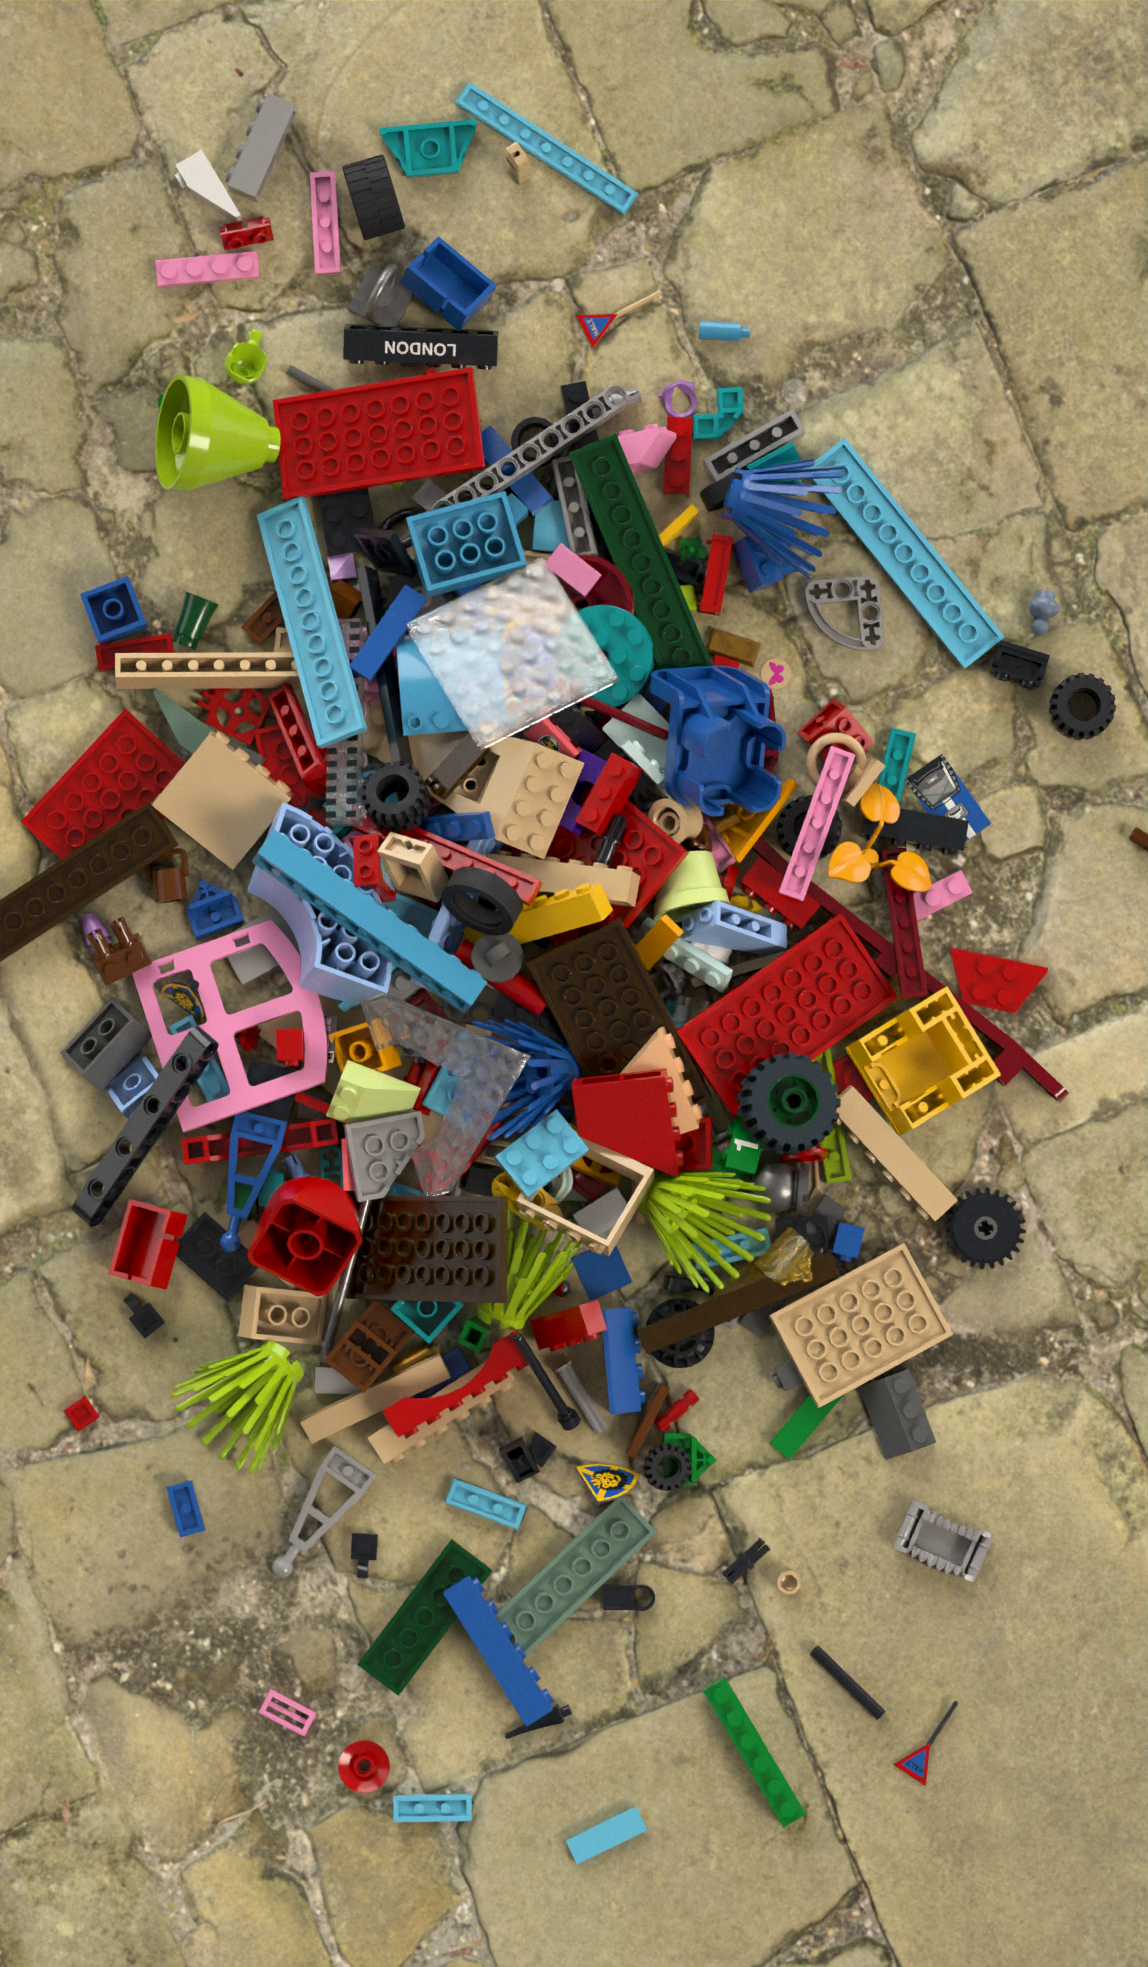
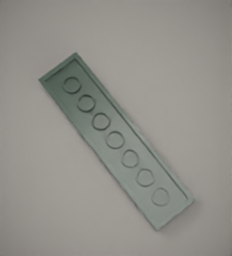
(575, 1574)

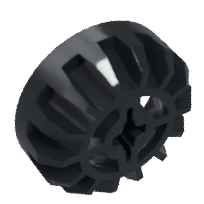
(686, 1358)

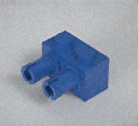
(757, 567)

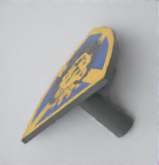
(607, 1481)

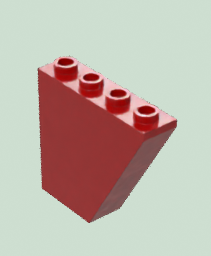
(631, 1116)

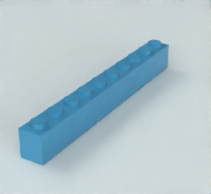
(369, 921)

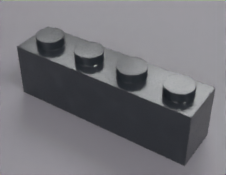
(922, 830)

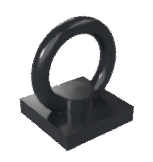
(385, 548)

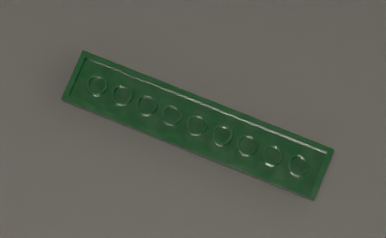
(639, 553)

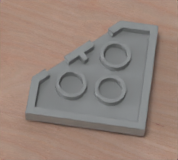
(381, 1150)

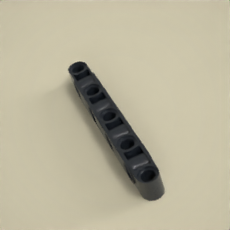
(145, 1126)

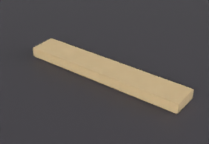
(375, 1399)

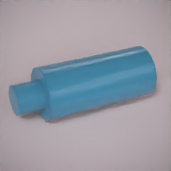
(722, 331)

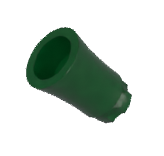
(193, 620)

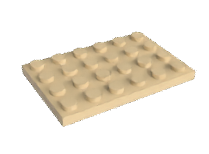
(860, 1325)

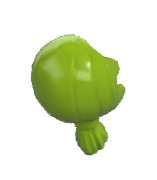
(246, 360)

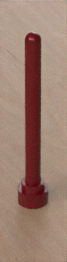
(625, 717)

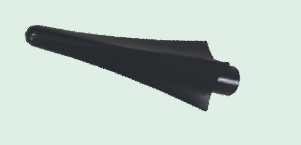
(554, 1717)

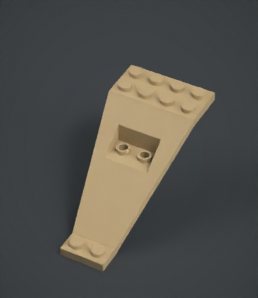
(517, 783)

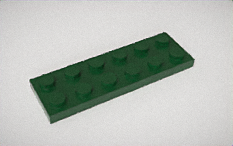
(420, 1619)

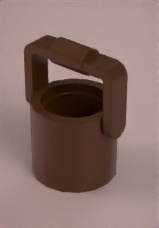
(170, 884)

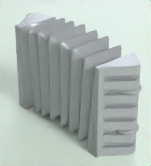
(942, 1543)

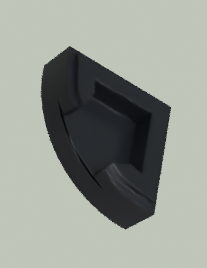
(541, 1449)

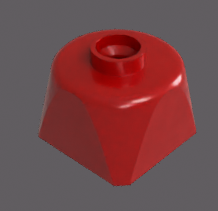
(307, 1234)

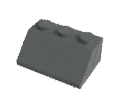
(106, 1044)
(897, 1414)

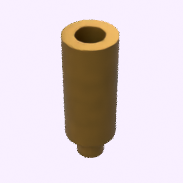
(415, 1357)

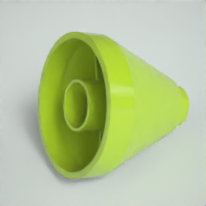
(208, 436)

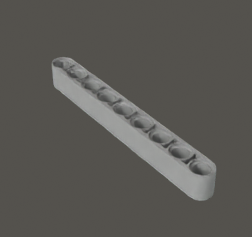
(537, 445)

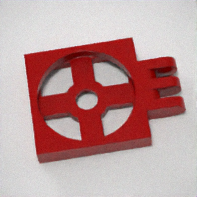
(216, 701)

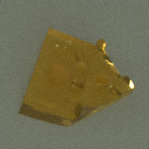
(787, 1259)

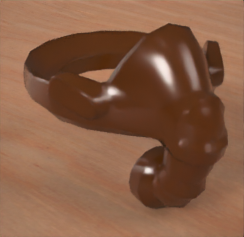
(701, 843)

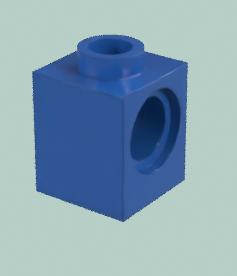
(847, 1241)

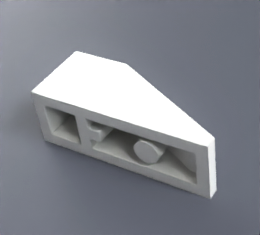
(204, 183)

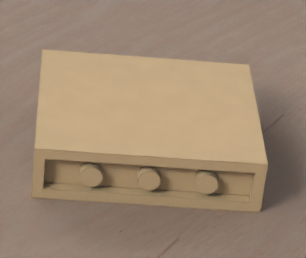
(222, 799)

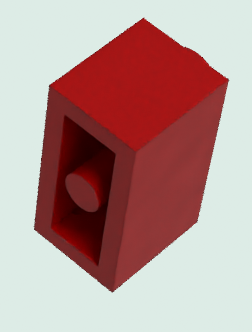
(290, 1047)

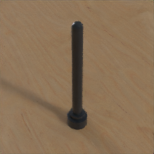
(567, 1417)

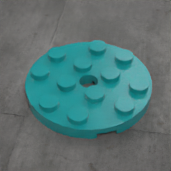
(627, 647)

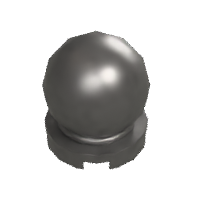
(783, 1186)

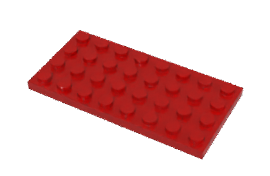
(379, 434)
(789, 1006)

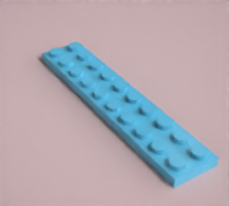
(907, 557)
(311, 622)

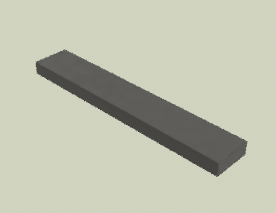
(759, 1320)

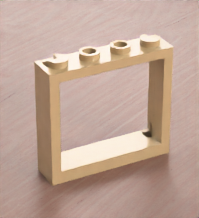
(574, 1233)

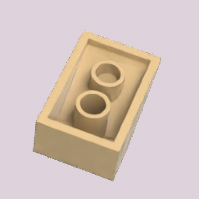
(282, 1315)

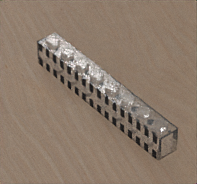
(347, 756)

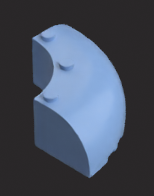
(331, 956)

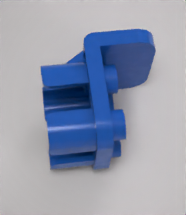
(718, 738)

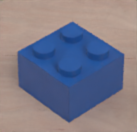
(114, 610)

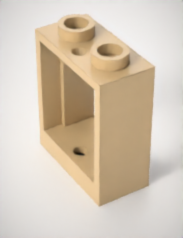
(430, 875)

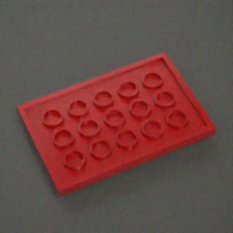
(103, 786)

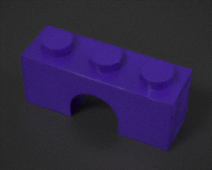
(589, 774)

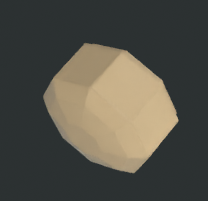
(788, 1582)

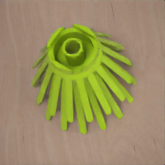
(674, 1204)
(524, 1275)
(256, 1374)

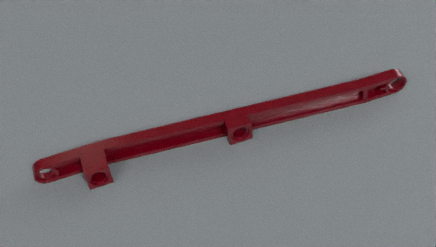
(1012, 1056)

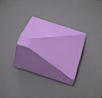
(342, 567)

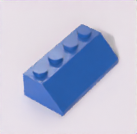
(621, 1362)

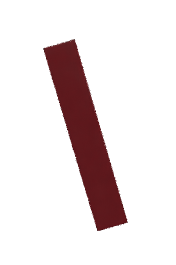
(904, 933)

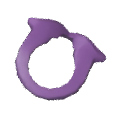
(684, 386)

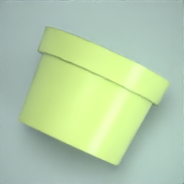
(689, 887)

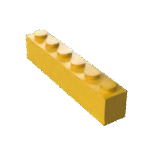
(557, 913)

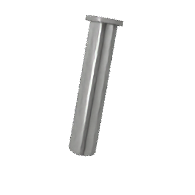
(581, 1397)

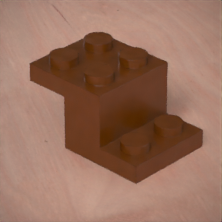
(369, 1346)

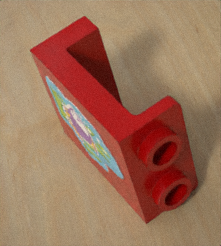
(369, 867)

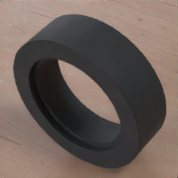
(489, 887)

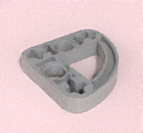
(855, 595)

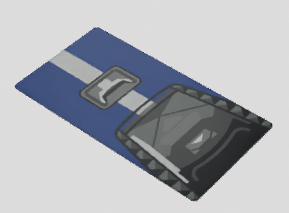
(945, 795)

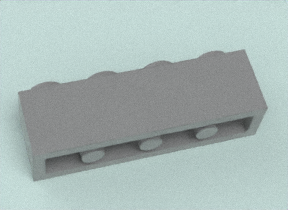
(262, 147)
(754, 445)

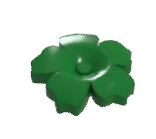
(692, 549)

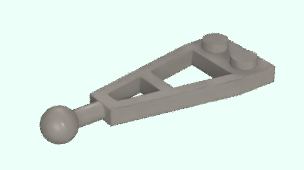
(347, 1471)

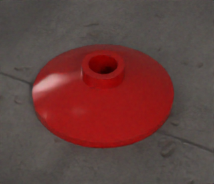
(363, 1780)

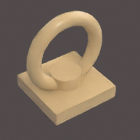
(860, 775)

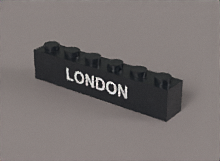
(420, 345)

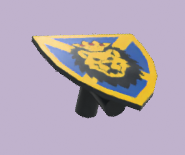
(186, 998)

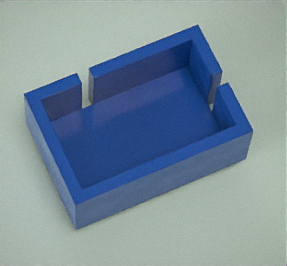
(448, 283)

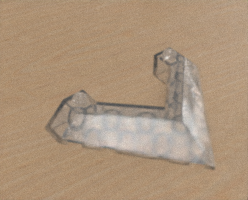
(485, 1074)

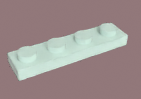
(694, 960)

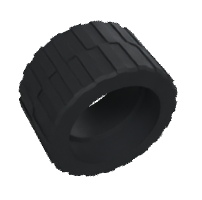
(373, 197)

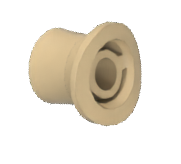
(676, 819)

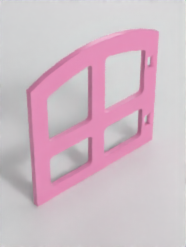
(225, 1026)

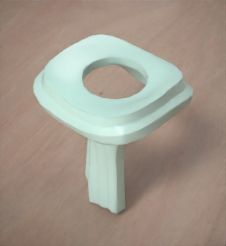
(562, 1189)

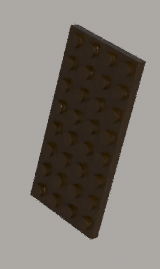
(607, 1002)
(433, 1250)

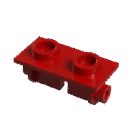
(235, 236)

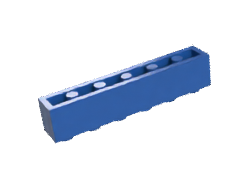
(498, 1650)

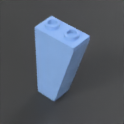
(734, 929)

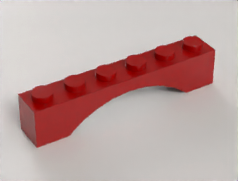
(297, 1137)
(410, 1412)

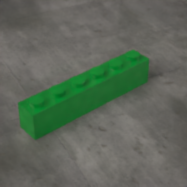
(754, 1751)

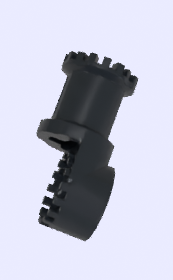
(684, 1285)

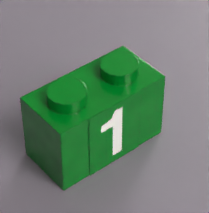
(741, 1153)

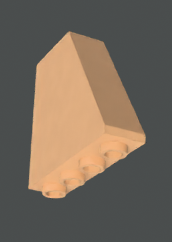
(658, 1055)

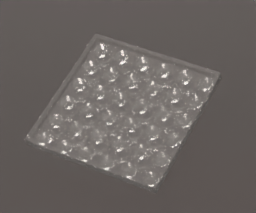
(512, 653)

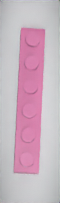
(817, 823)

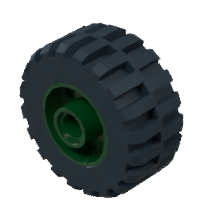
(766, 1107)

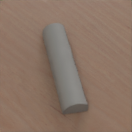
(574, 508)

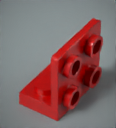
(834, 719)

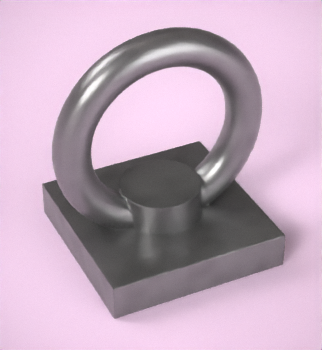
(381, 297)

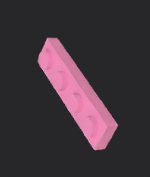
(325, 223)
(207, 269)

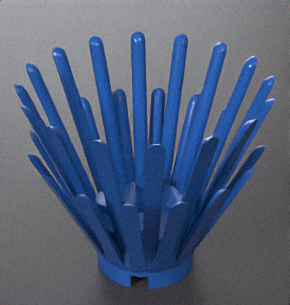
(755, 506)
(545, 1076)

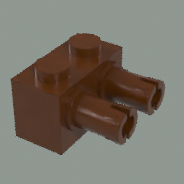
(120, 958)

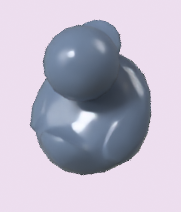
(1042, 608)

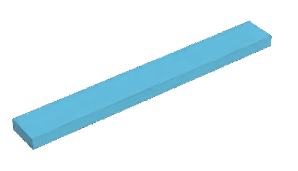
(546, 148)

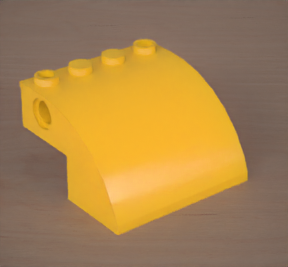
(922, 1061)

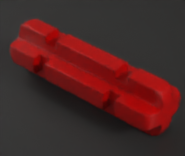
(676, 1410)

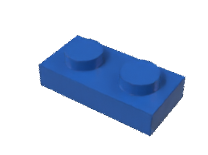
(186, 1508)

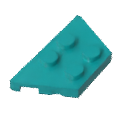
(430, 147)

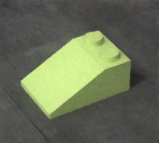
(370, 1095)

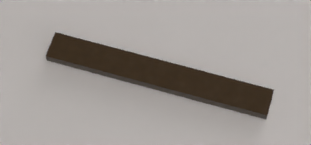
(731, 1306)

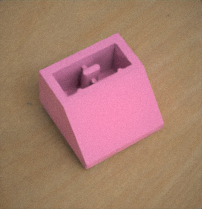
(646, 447)

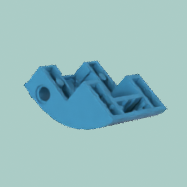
(423, 699)

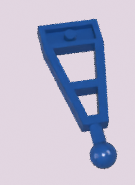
(257, 1129)

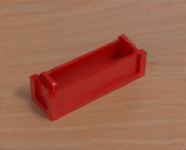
(716, 574)

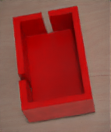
(147, 1244)

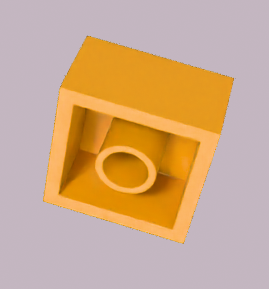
(358, 1046)

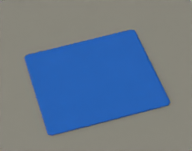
(601, 1272)

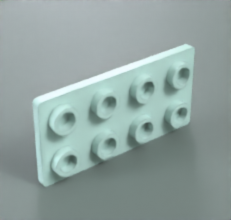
(642, 748)

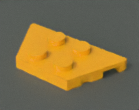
(745, 833)

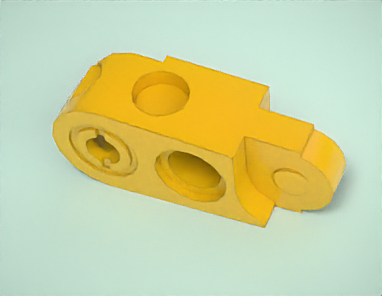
(541, 1199)

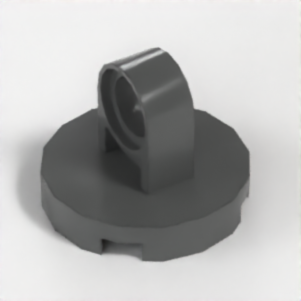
(497, 957)

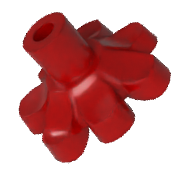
(248, 1038)

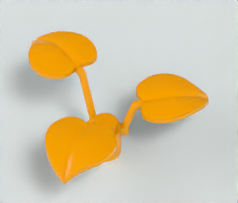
(855, 865)

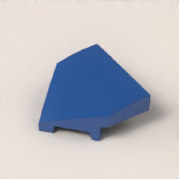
(213, 910)

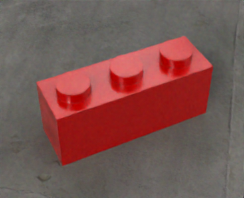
(608, 794)
(765, 883)
(568, 1326)

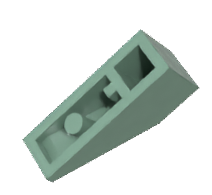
(186, 728)

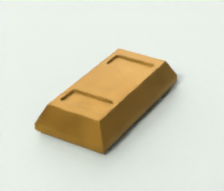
(733, 647)

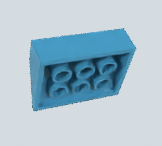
(465, 544)

